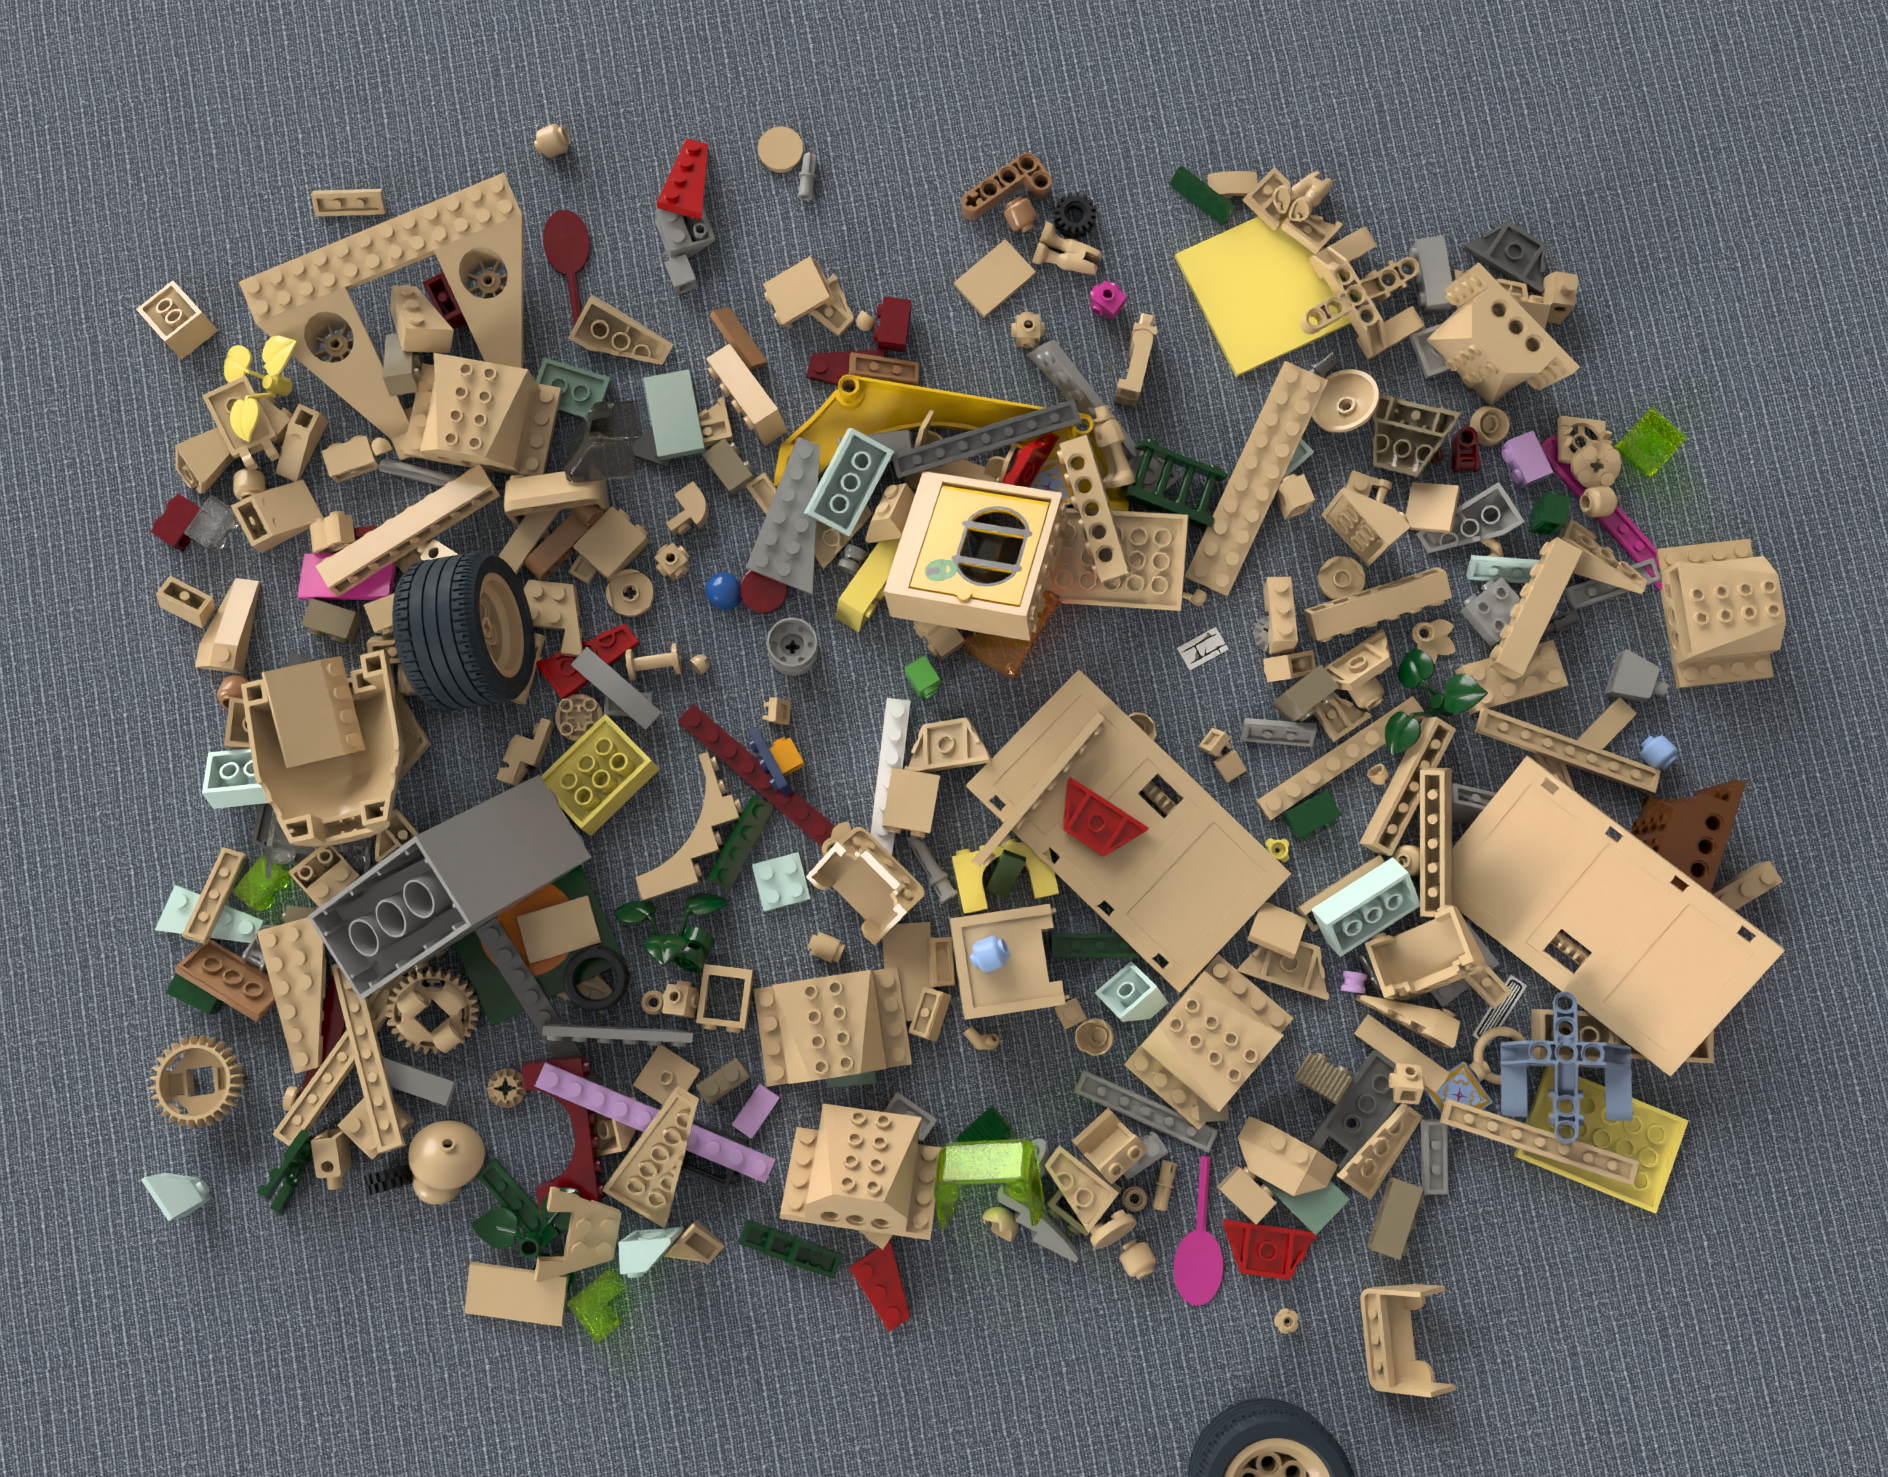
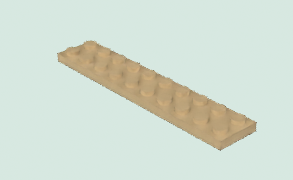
(1256, 478)

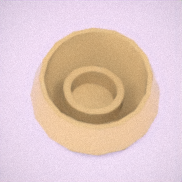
(1490, 419)

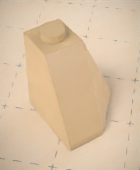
(202, 459)

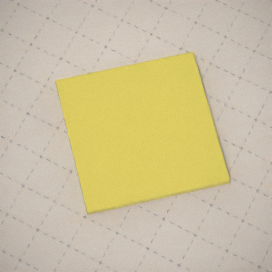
(1256, 291)

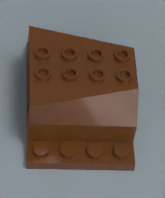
(1691, 830)

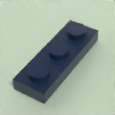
(768, 762)

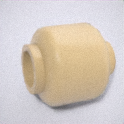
(552, 140)
(248, 483)
(1598, 501)
(1368, 695)
(1410, 854)
(1137, 1259)

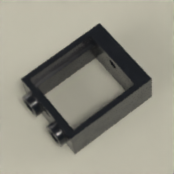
(732, 1175)

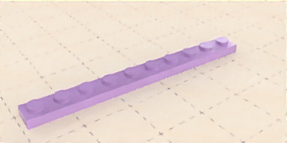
(640, 1116)

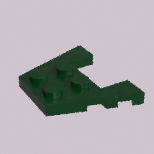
(289, 1173)

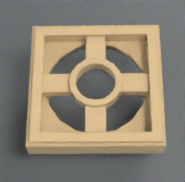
(1566, 425)

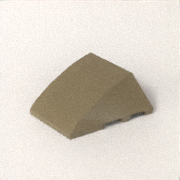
(1408, 434)

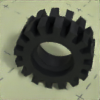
(1078, 202)
(387, 1179)

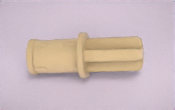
(1164, 1185)

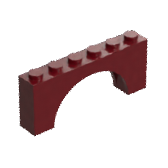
(584, 1166)

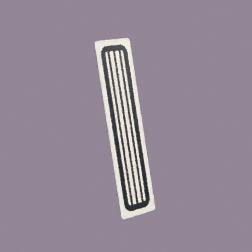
(1497, 1016)

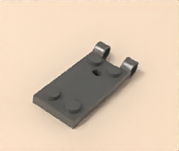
(1367, 1102)

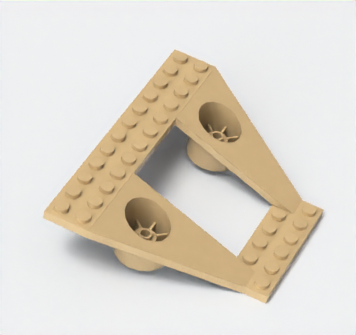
(312, 299)

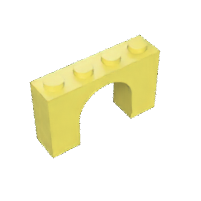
(970, 876)

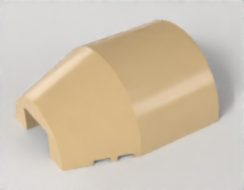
(342, 795)

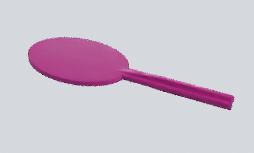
(1199, 1256)

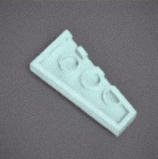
(231, 925)

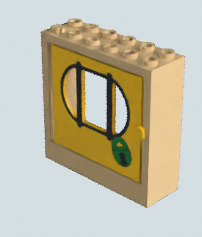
(926, 572)

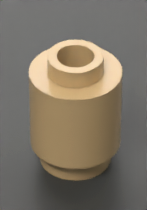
(826, 947)

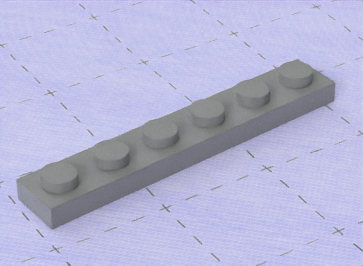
(606, 1033)

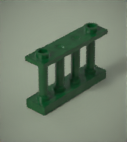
(1156, 500)

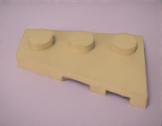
(830, 542)

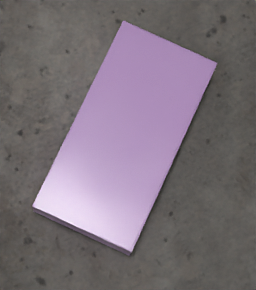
(755, 1111)

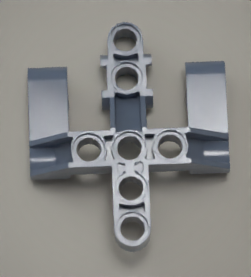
(1613, 1058)

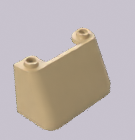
(868, 881)
(1425, 956)

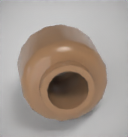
(1020, 214)
(230, 688)

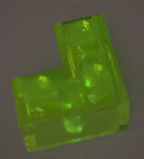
(592, 1308)

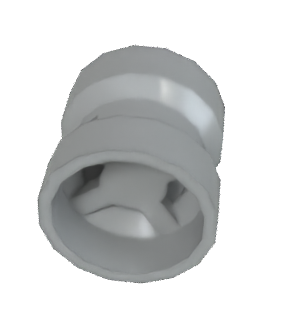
(852, 559)

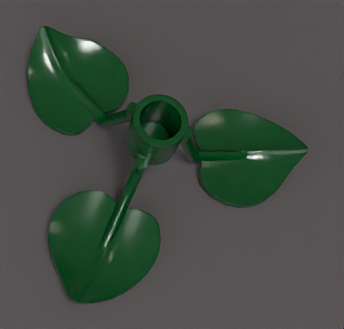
(1461, 695)
(669, 945)
(499, 1226)

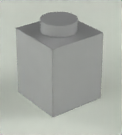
(681, 274)

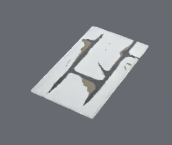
(1202, 648)

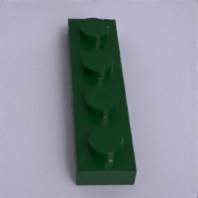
(740, 842)
(1090, 946)
(512, 1196)

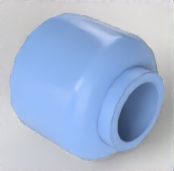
(1659, 752)
(990, 954)

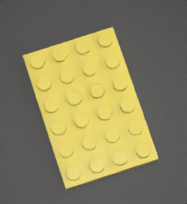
(1649, 1138)

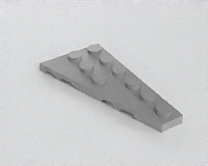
(1068, 379)
(788, 535)

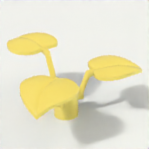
(275, 354)

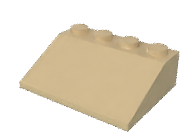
(1365, 524)
(313, 711)

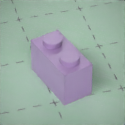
(1526, 459)

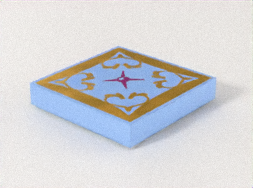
(1052, 479)
(1461, 1087)

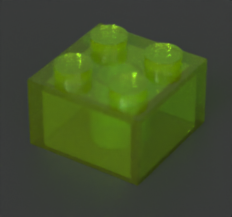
(1650, 442)

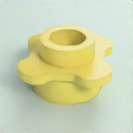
(1282, 845)

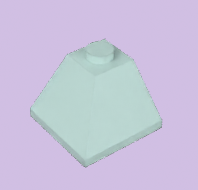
(1132, 995)
(177, 1194)

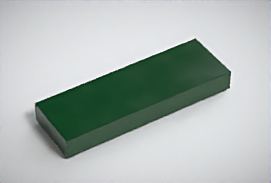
(1202, 195)

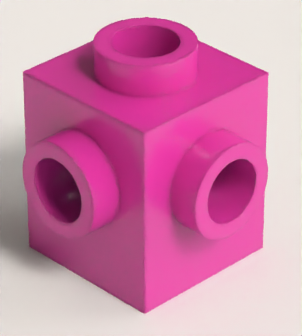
(1107, 300)

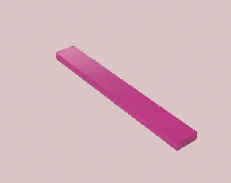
(1616, 524)

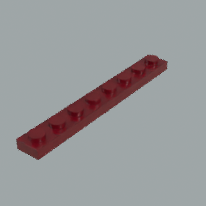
(752, 772)

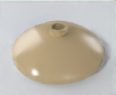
(1346, 390)
(444, 1166)

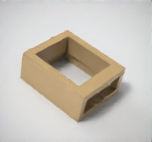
(731, 1026)

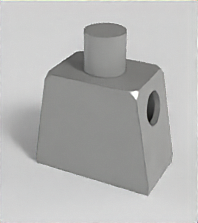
(1634, 678)

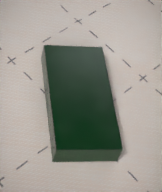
(1005, 873)

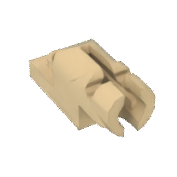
(525, 752)

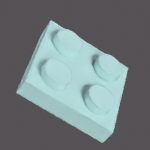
(781, 881)

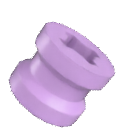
(1354, 982)

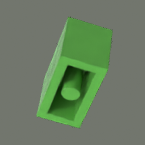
(923, 678)

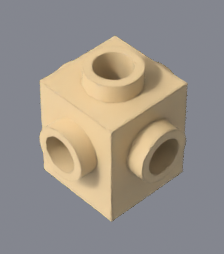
(1027, 330)
(674, 569)
(680, 1000)
(1407, 1083)

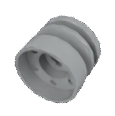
(790, 633)

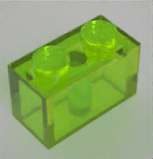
(257, 889)

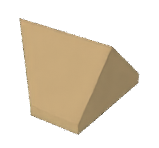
(696, 1245)

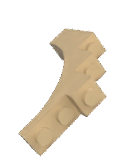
(681, 869)

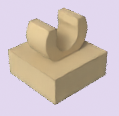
(778, 711)
(1215, 742)

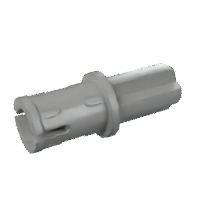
(807, 176)

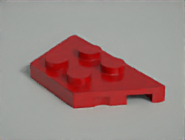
(1030, 461)
(1097, 821)
(1267, 1248)

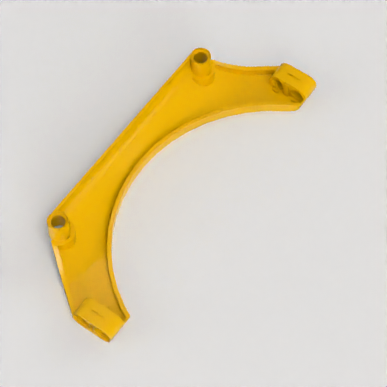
(894, 406)

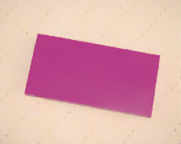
(314, 586)

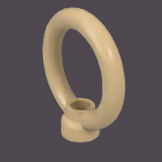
(1479, 1066)

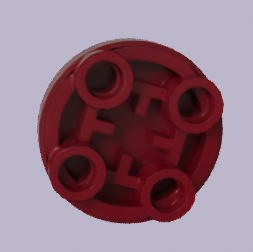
(762, 593)

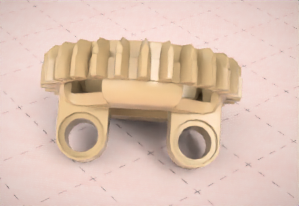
(412, 998)
(179, 1082)

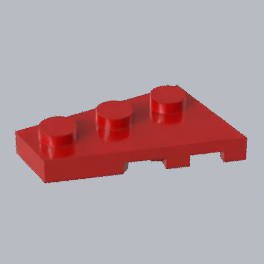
(882, 1285)

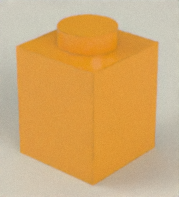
(786, 756)

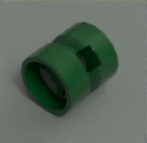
(698, 945)

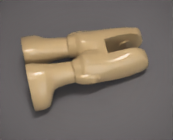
(1302, 196)
(1073, 252)

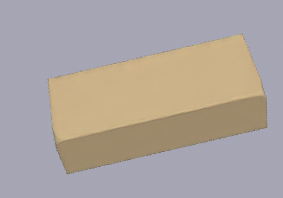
(929, 1014)

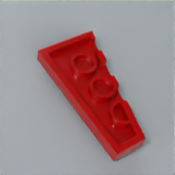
(686, 182)
(607, 646)

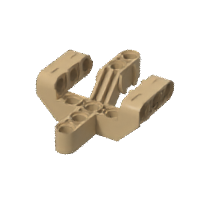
(1377, 334)

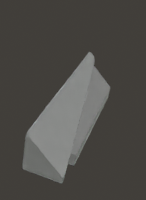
(1467, 803)

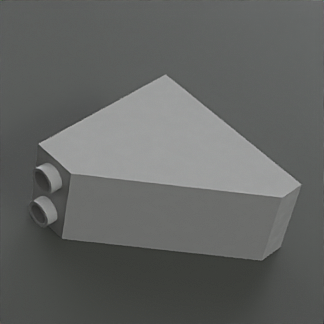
(448, 884)

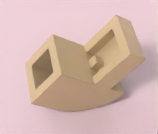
(694, 507)

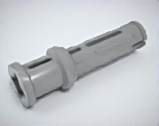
(936, 876)

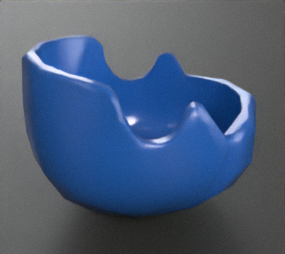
(723, 591)

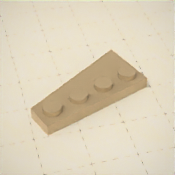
(1379, 1153)

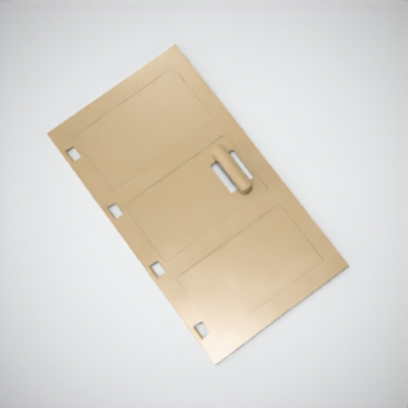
(1171, 888)
(1660, 956)

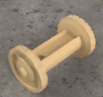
(653, 661)

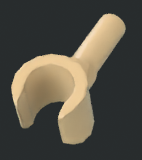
(1197, 598)

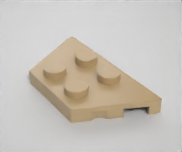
(1361, 662)
(947, 746)
(1301, 973)

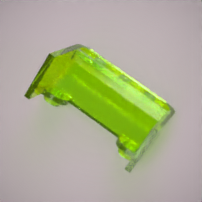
(986, 1163)

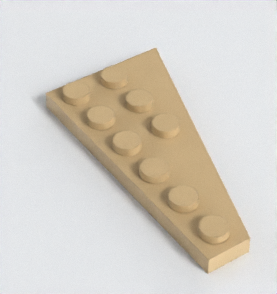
(298, 980)
(653, 1166)

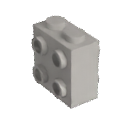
(1491, 609)

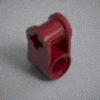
(1465, 455)

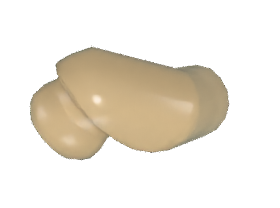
(981, 1042)

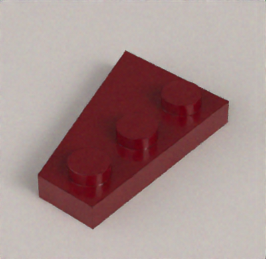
(833, 365)

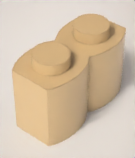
(332, 533)

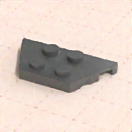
(1512, 254)

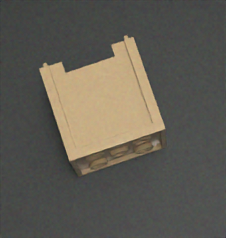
(1024, 979)

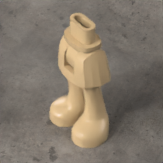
(1109, 438)

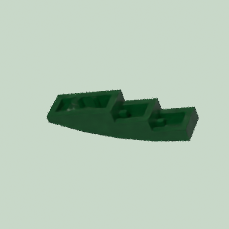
(790, 1248)

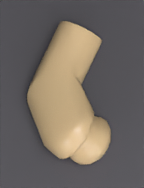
(1494, 546)

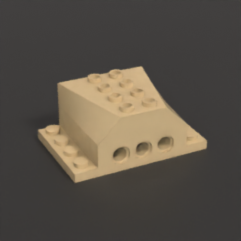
(1496, 340)
(483, 416)
(1720, 612)
(832, 1026)
(1209, 1041)
(862, 1173)

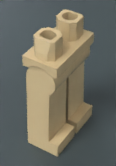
(1139, 351)

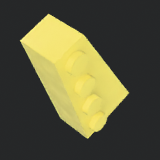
(867, 586)

